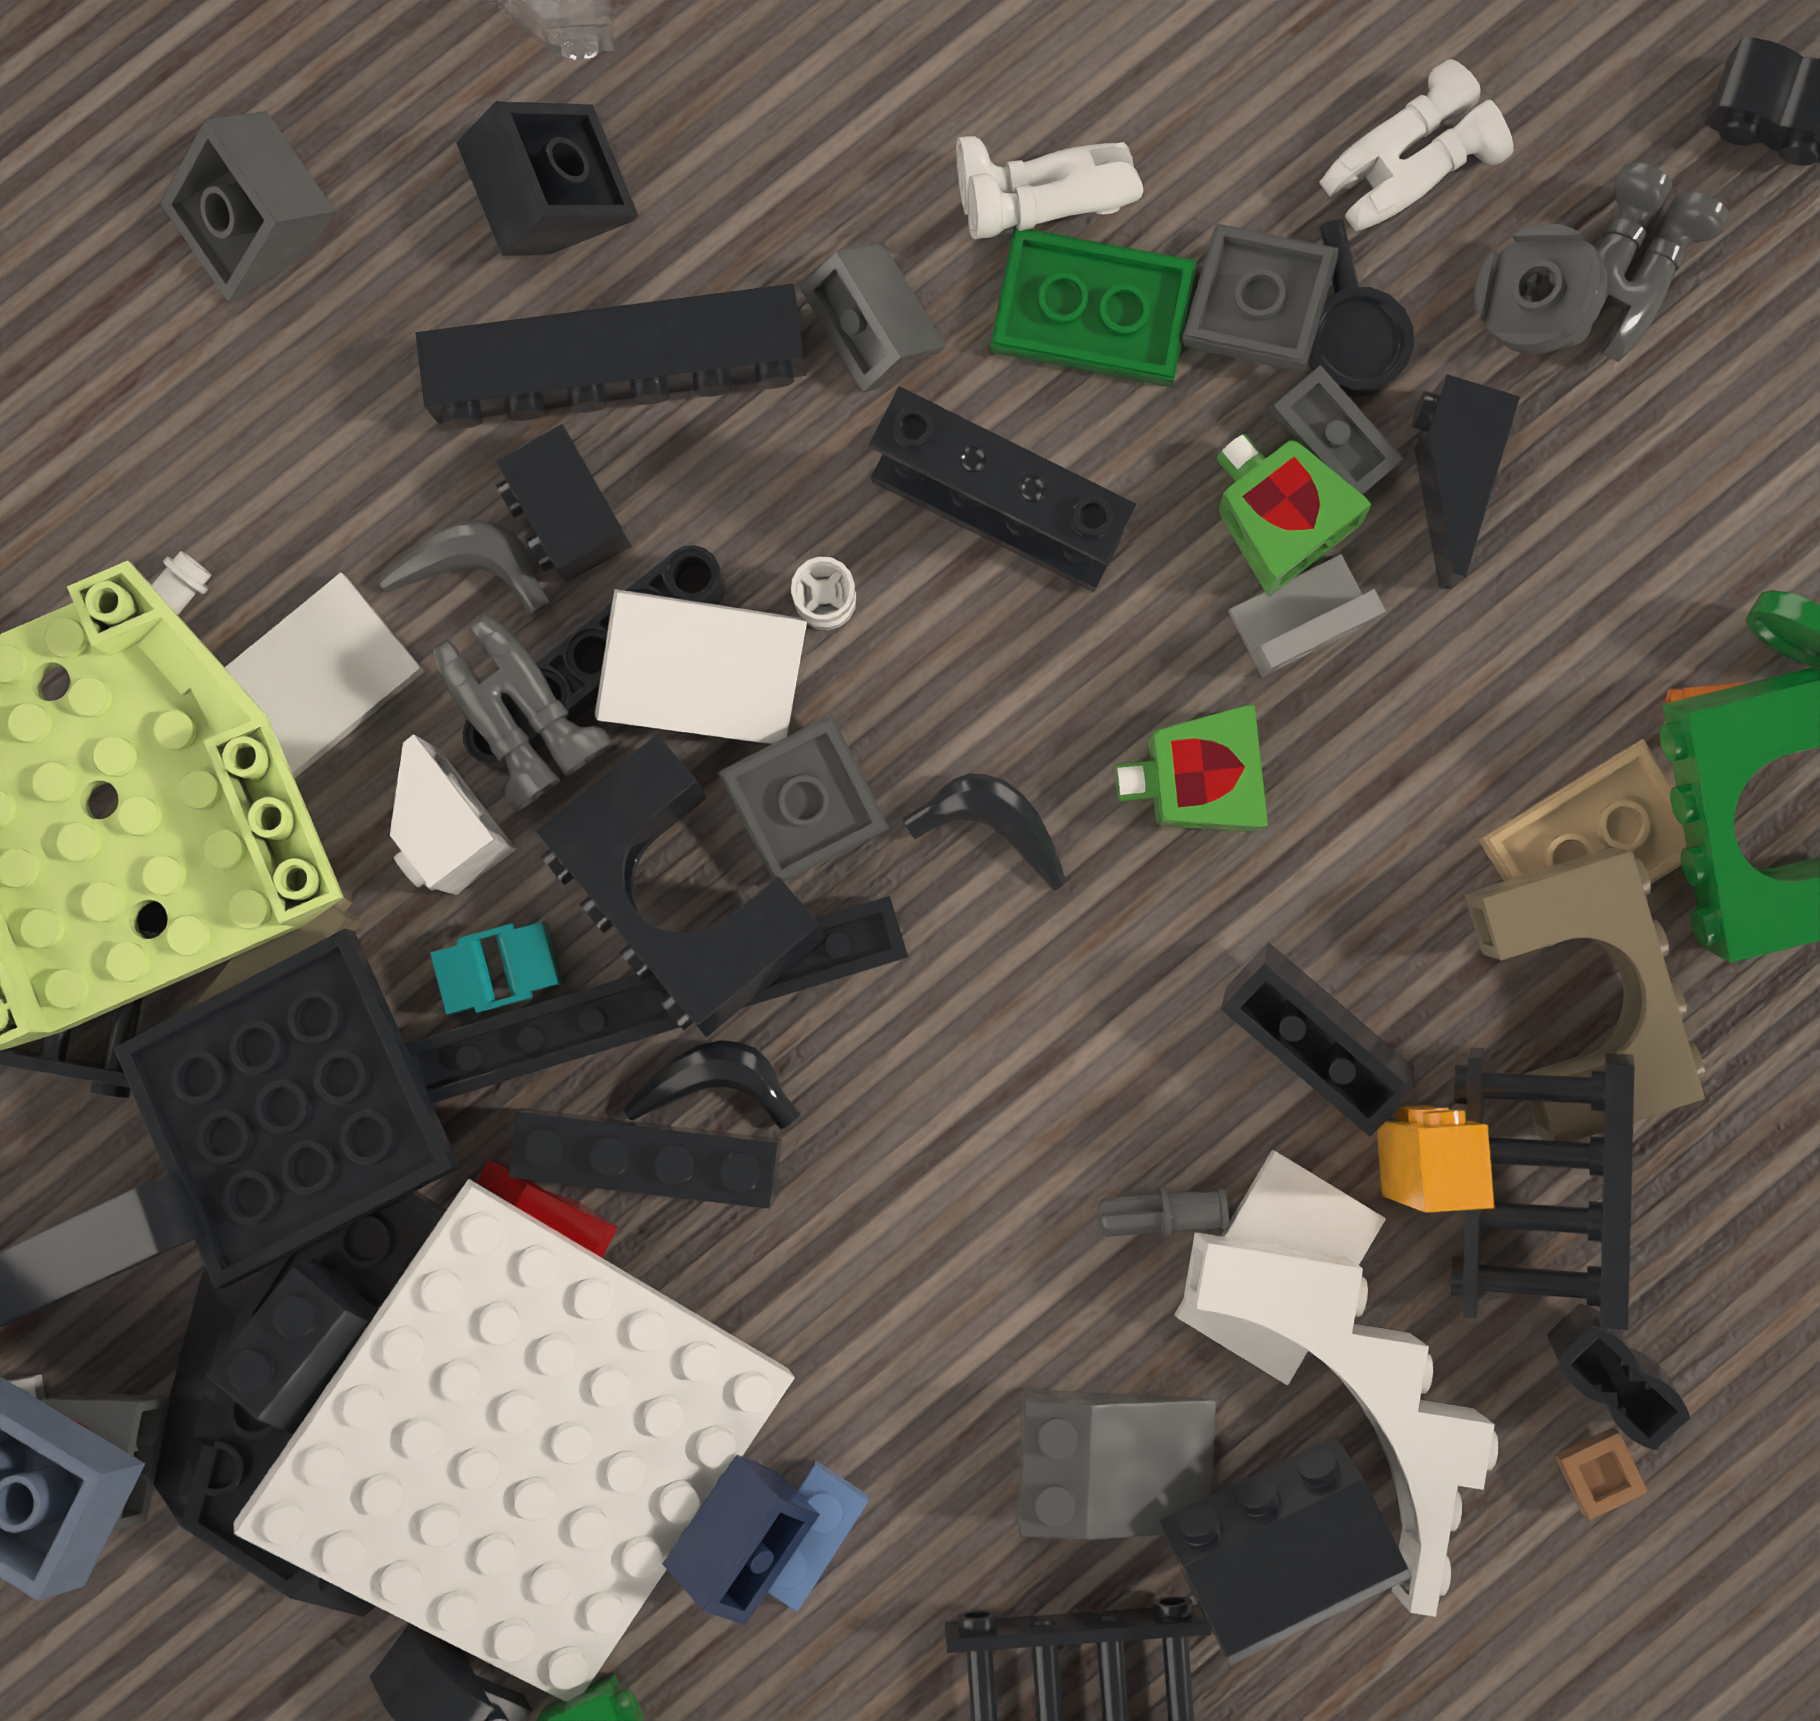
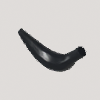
(998, 806)
(715, 1066)

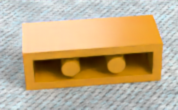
(1435, 1160)

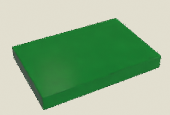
(1093, 306)

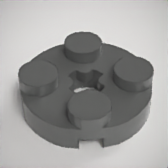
(1561, 317)

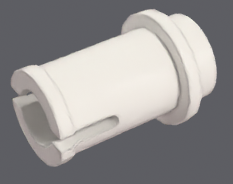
(181, 581)

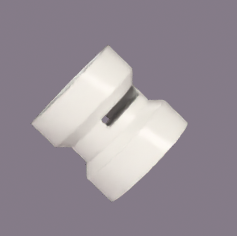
(824, 583)

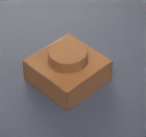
(1601, 1473)

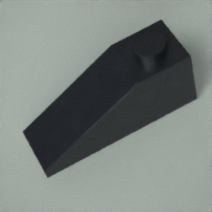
(1457, 464)

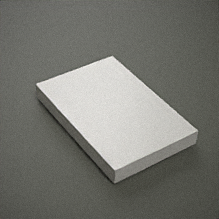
(699, 668)
(324, 671)
(1292, 1211)

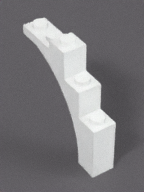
(1386, 1370)

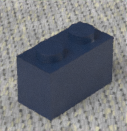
(740, 1540)

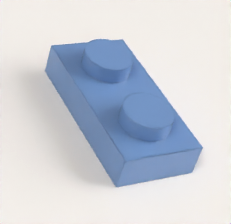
(839, 1508)

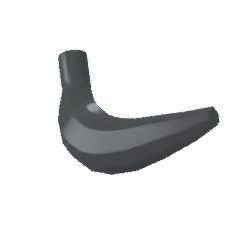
(470, 546)

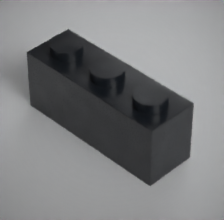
(1319, 1039)

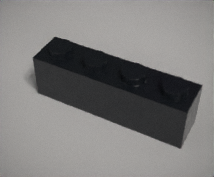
(645, 1158)

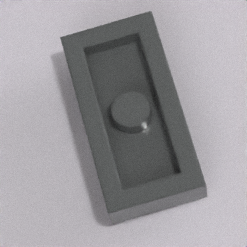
(1336, 431)

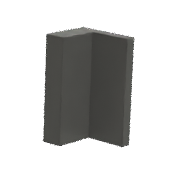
(870, 313)

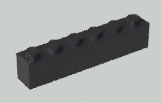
(611, 356)

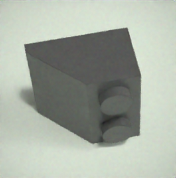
(245, 202)

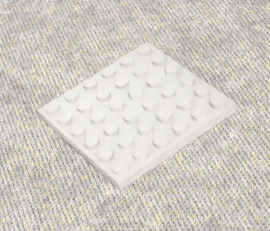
(514, 1446)

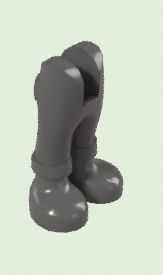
(1688, 220)
(525, 684)

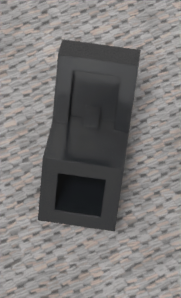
(434, 1682)

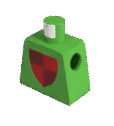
(1285, 508)
(1202, 774)

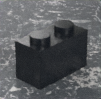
(562, 505)

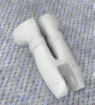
(1403, 182)
(1045, 188)

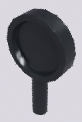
(1362, 330)

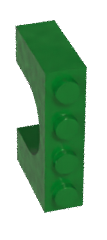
(1714, 752)

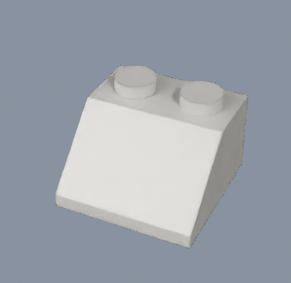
(441, 823)

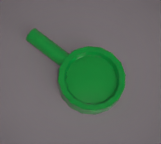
(1788, 625)

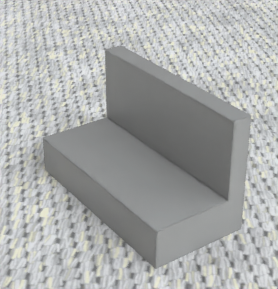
(1304, 615)

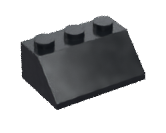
(1284, 1550)

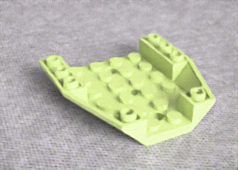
(198, 824)

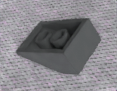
(1110, 1462)

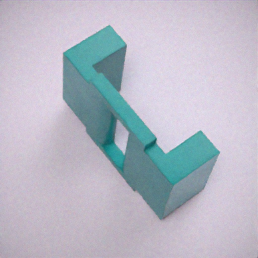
(526, 959)

